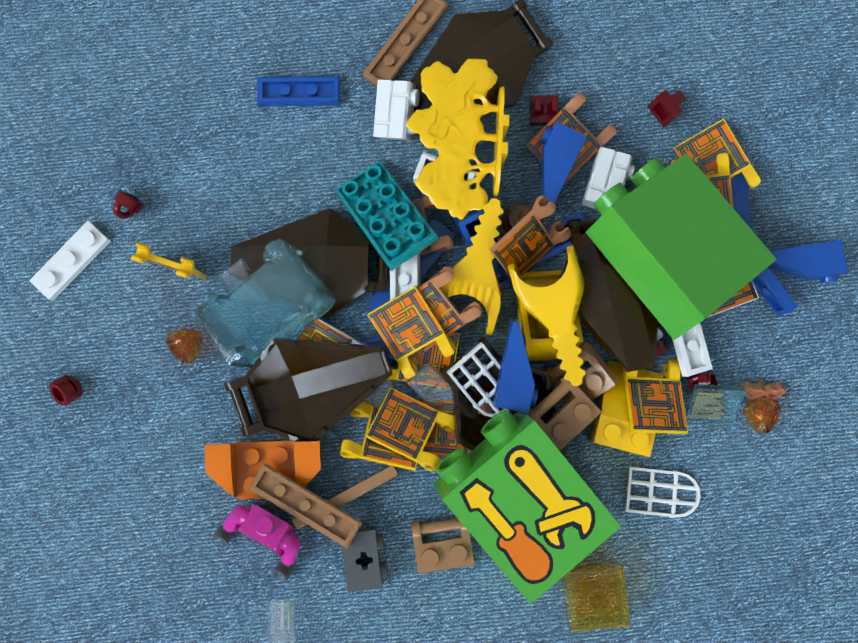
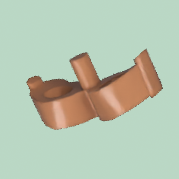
(760, 389)

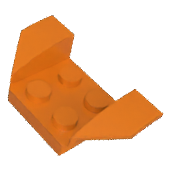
(237, 463)

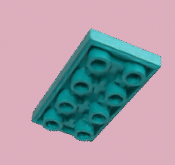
(386, 215)

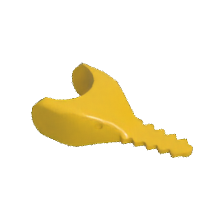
(475, 271)
(557, 311)

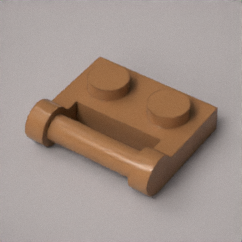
(597, 377)
(568, 419)
(441, 553)

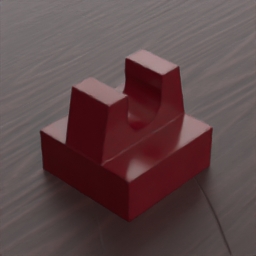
(666, 107)
(542, 109)

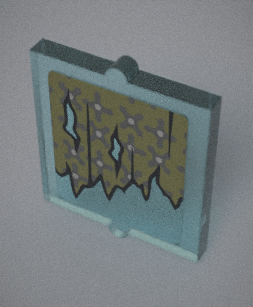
(714, 403)

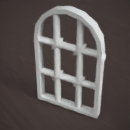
(472, 379)
(651, 498)

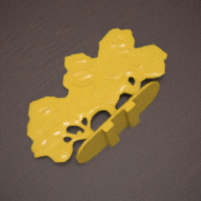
(454, 130)

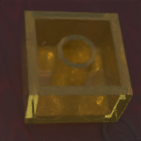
(596, 597)

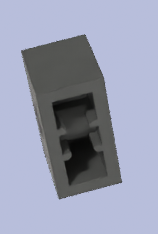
(361, 576)

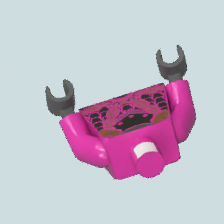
(266, 531)

